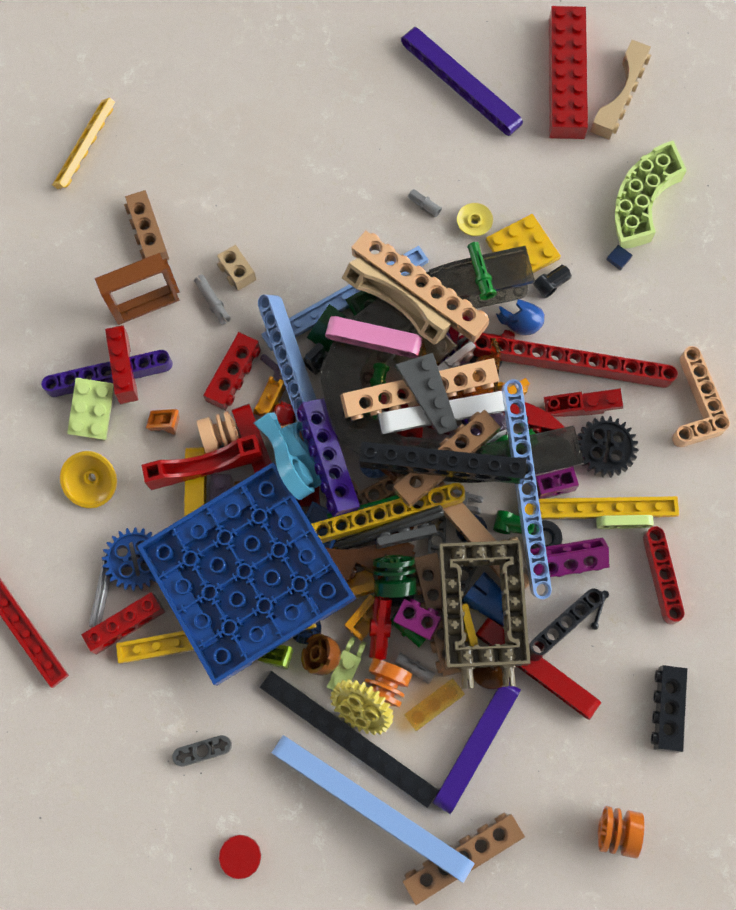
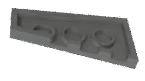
(427, 386)

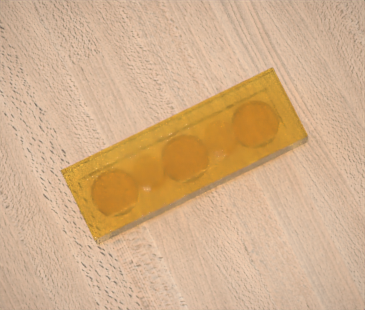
(434, 704)

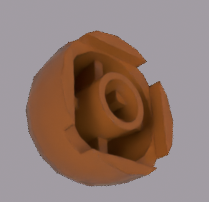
(321, 655)

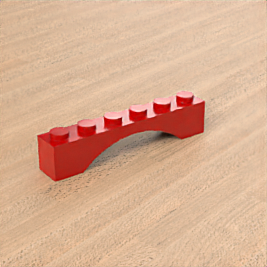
(234, 455)

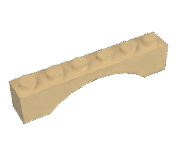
(607, 117)
(424, 318)

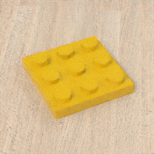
(529, 233)

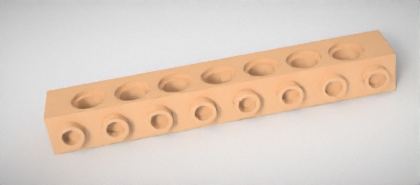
(470, 329)
(350, 400)

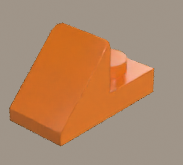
(163, 420)

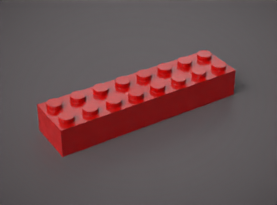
(568, 73)

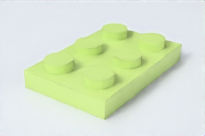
(91, 408)

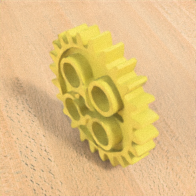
(361, 707)

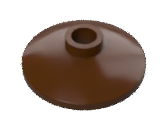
(488, 677)

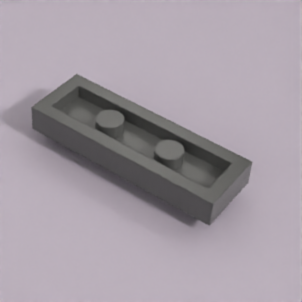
(405, 535)

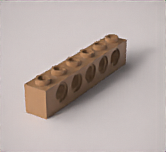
(481, 421)
(430, 564)
(512, 835)

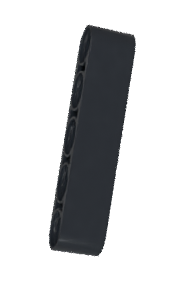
(571, 618)

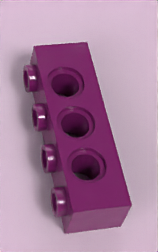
(576, 555)

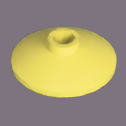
(478, 213)

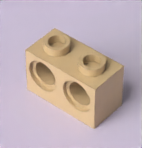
(239, 266)

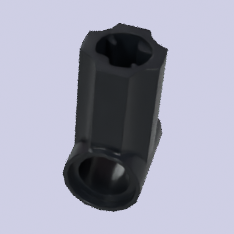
(549, 283)

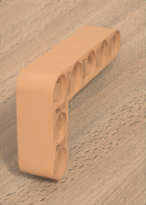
(703, 400)

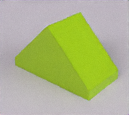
(278, 657)

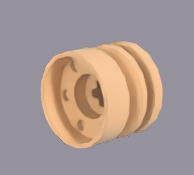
(217, 434)

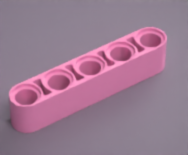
(373, 337)

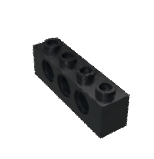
(678, 678)

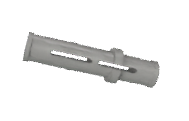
(216, 305)

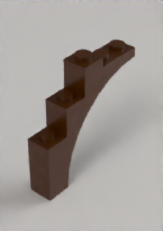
(364, 556)

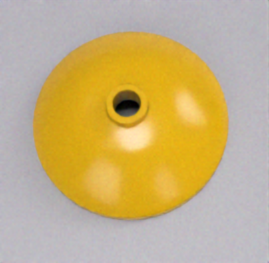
(81, 487)

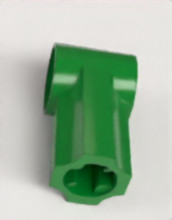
(508, 522)

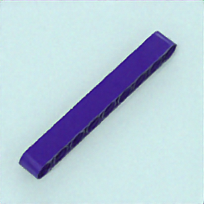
(462, 81)

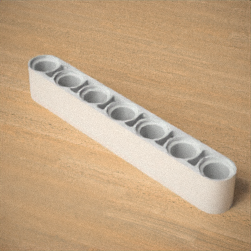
(462, 409)

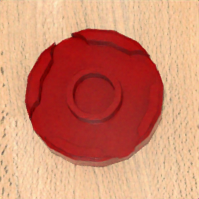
(240, 857)

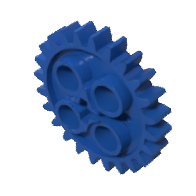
(116, 563)

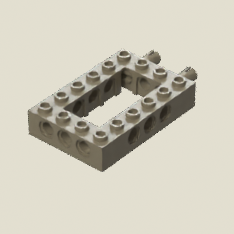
(516, 647)

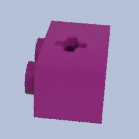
(556, 483)

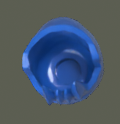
(524, 322)

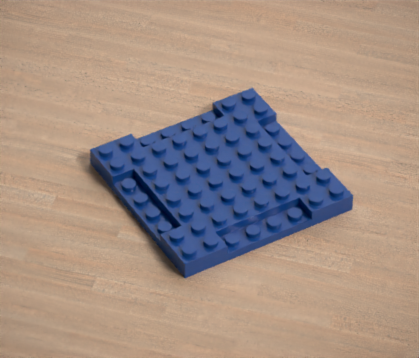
(245, 573)

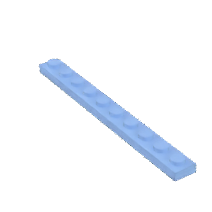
(307, 318)

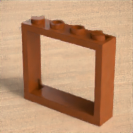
(132, 274)

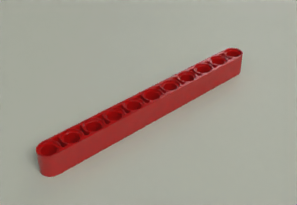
(582, 357)

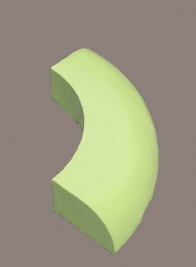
(640, 189)

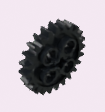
(624, 449)

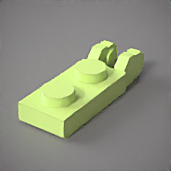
(348, 664)

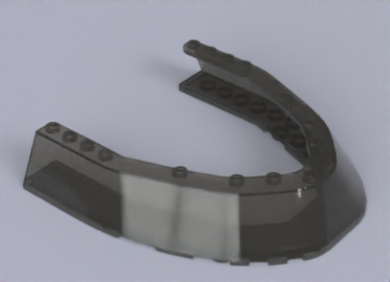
(351, 366)

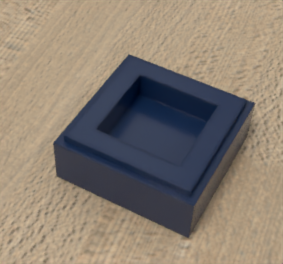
(619, 257)

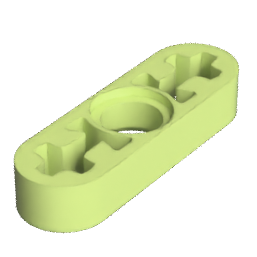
(624, 522)

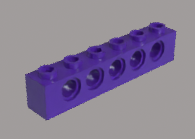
(317, 411)

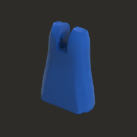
(486, 598)

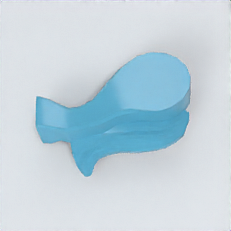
(291, 455)

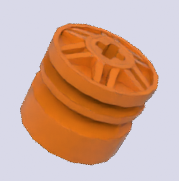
(387, 680)
(623, 832)

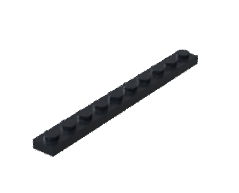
(349, 739)

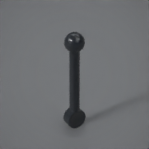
(594, 625)

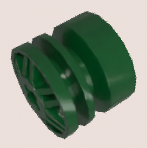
(395, 579)

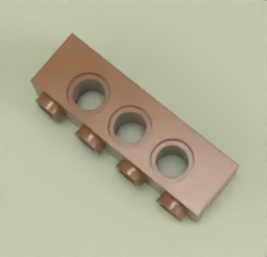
(138, 203)

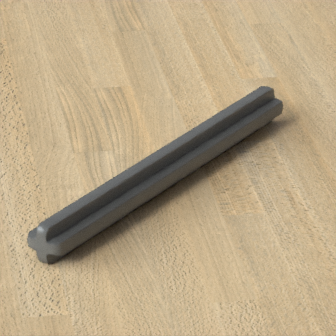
(394, 526)

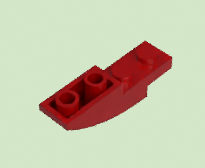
(583, 404)
(537, 419)

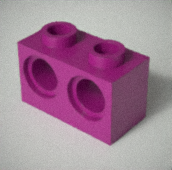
(415, 623)

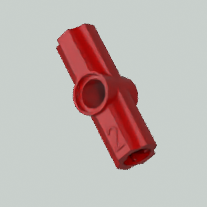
(380, 628)

